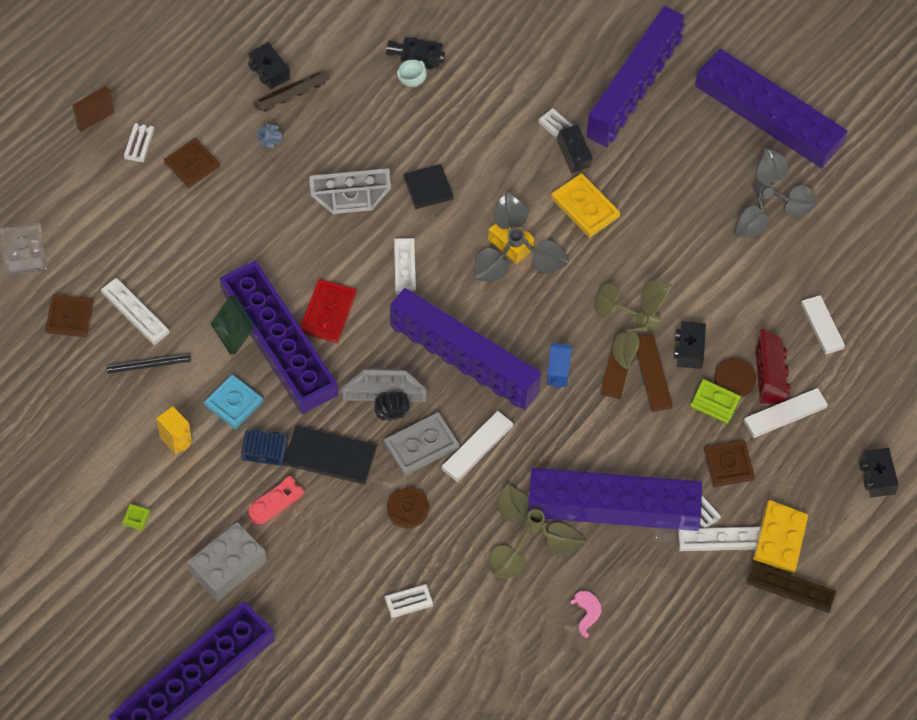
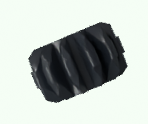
(392, 405)

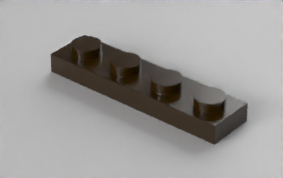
(297, 88)
(791, 587)

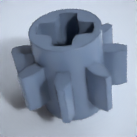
(269, 135)

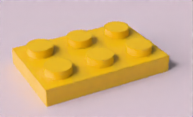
(585, 205)
(780, 536)

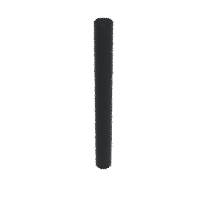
(148, 363)

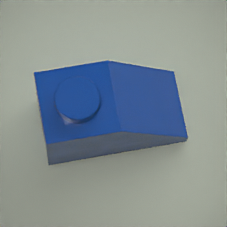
(559, 365)

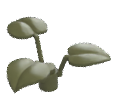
(652, 296)
(514, 505)

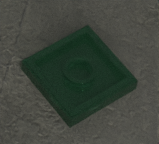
(232, 325)

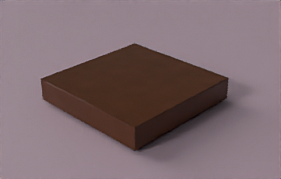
(93, 108)
(191, 163)
(69, 315)
(729, 463)

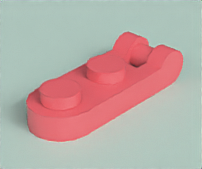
(275, 501)

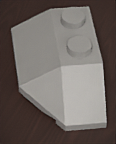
(350, 190)
(376, 381)

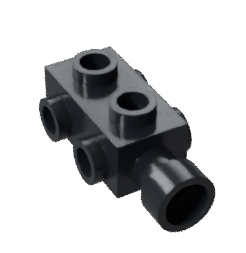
(415, 49)

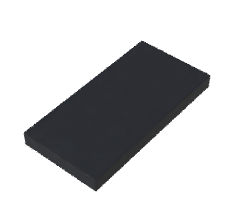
(330, 455)

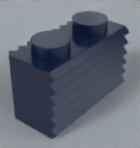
(264, 447)

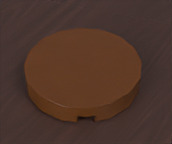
(736, 376)
(408, 507)

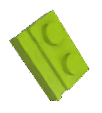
(715, 401)

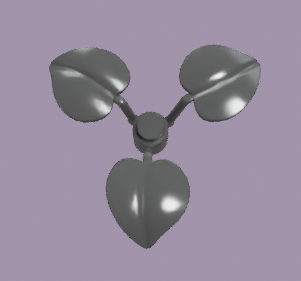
(769, 169)
(509, 213)

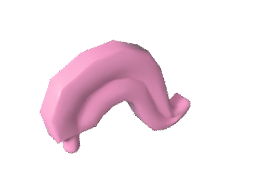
(592, 607)

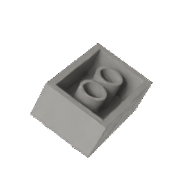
(227, 562)

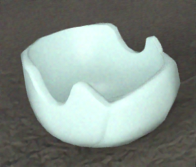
(412, 73)

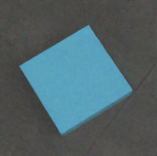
(234, 401)

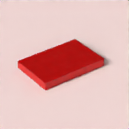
(328, 311)

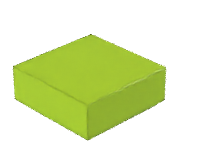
(136, 517)

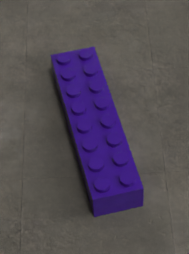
(635, 76)
(771, 108)
(280, 338)
(464, 349)
(616, 499)
(200, 669)

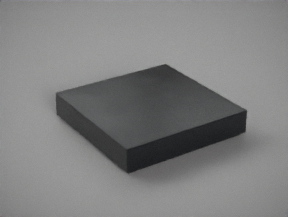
(428, 186)

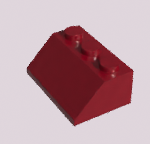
(771, 368)

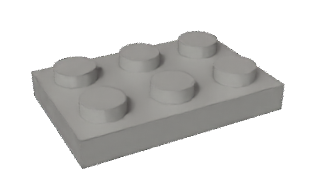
(421, 443)

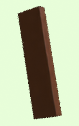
(653, 374)

